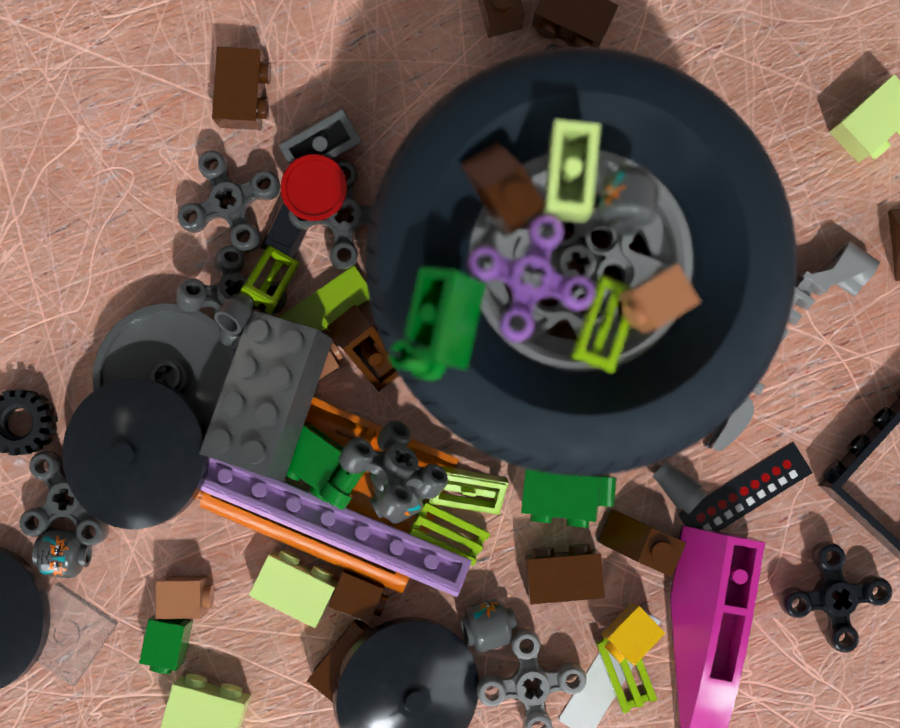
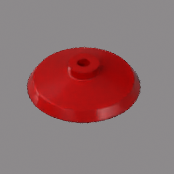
(313, 187)

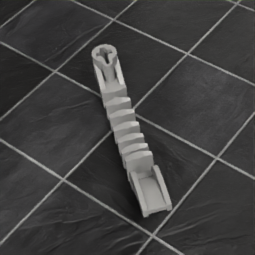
(847, 269)

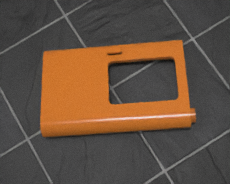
(330, 420)

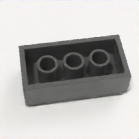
(266, 395)

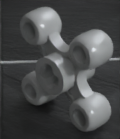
(529, 668)

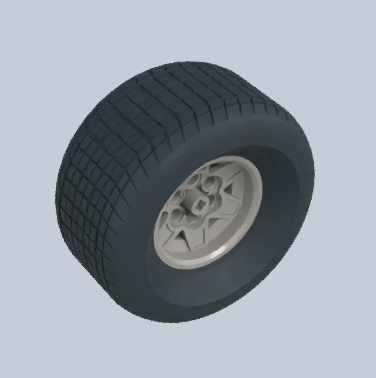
(715, 217)

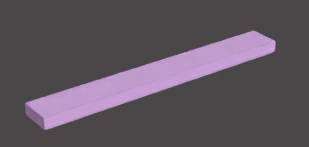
(338, 527)

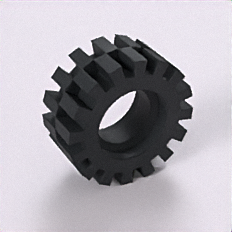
(41, 427)

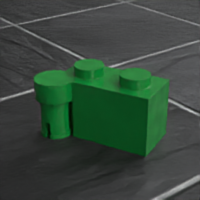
(442, 321)
(319, 466)

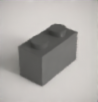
(325, 137)

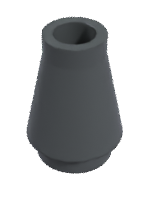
(680, 488)

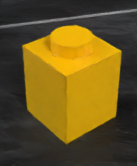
(631, 635)

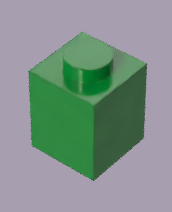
(165, 644)

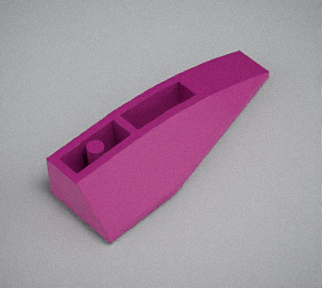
(712, 621)

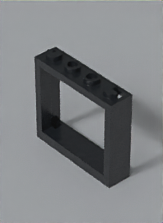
(859, 450)

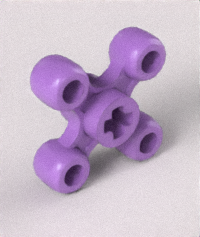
(536, 261)

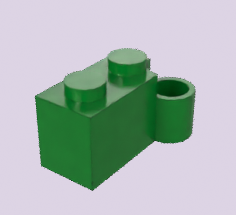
(566, 497)

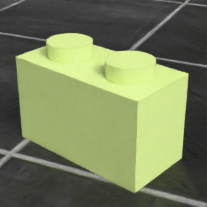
(871, 123)
(571, 170)
(294, 587)
(204, 705)

